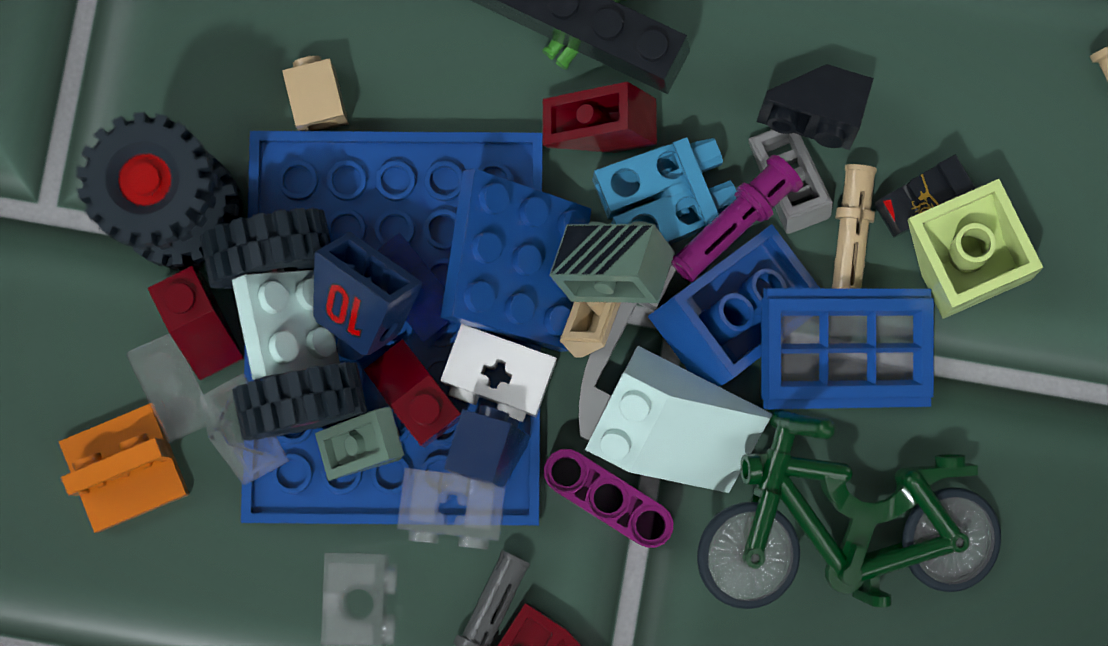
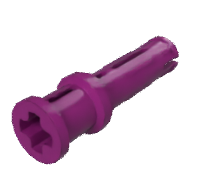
(752, 203)

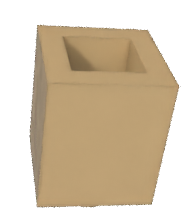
(315, 94)

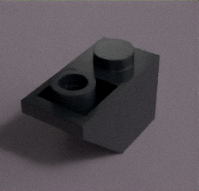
(819, 106)

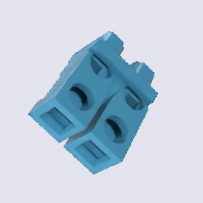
(673, 181)

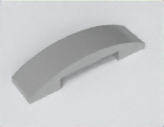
(593, 400)

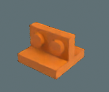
(122, 469)

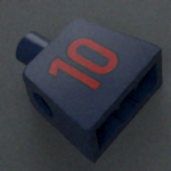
(361, 295)

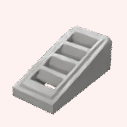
(809, 212)

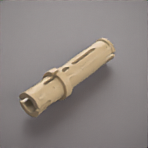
(853, 227)

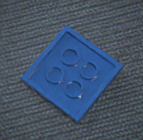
(505, 258)

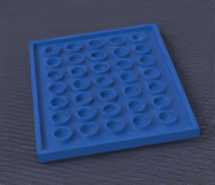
(375, 190)

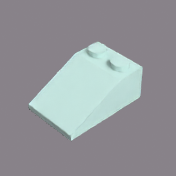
(676, 425)

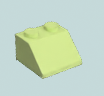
(972, 248)

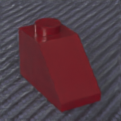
(601, 119)
(196, 322)
(413, 394)

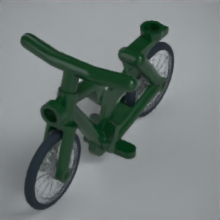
(754, 552)

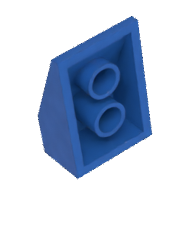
(718, 316)

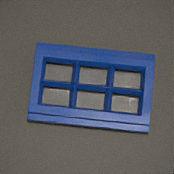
(846, 348)

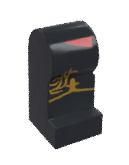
(922, 193)

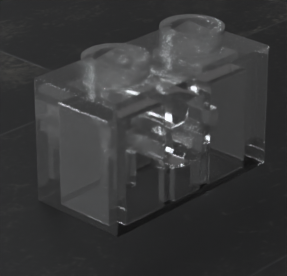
(420, 507)

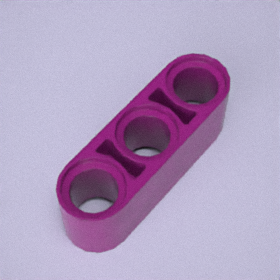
(632, 504)

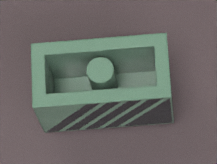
(612, 262)

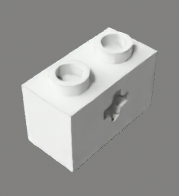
(479, 350)

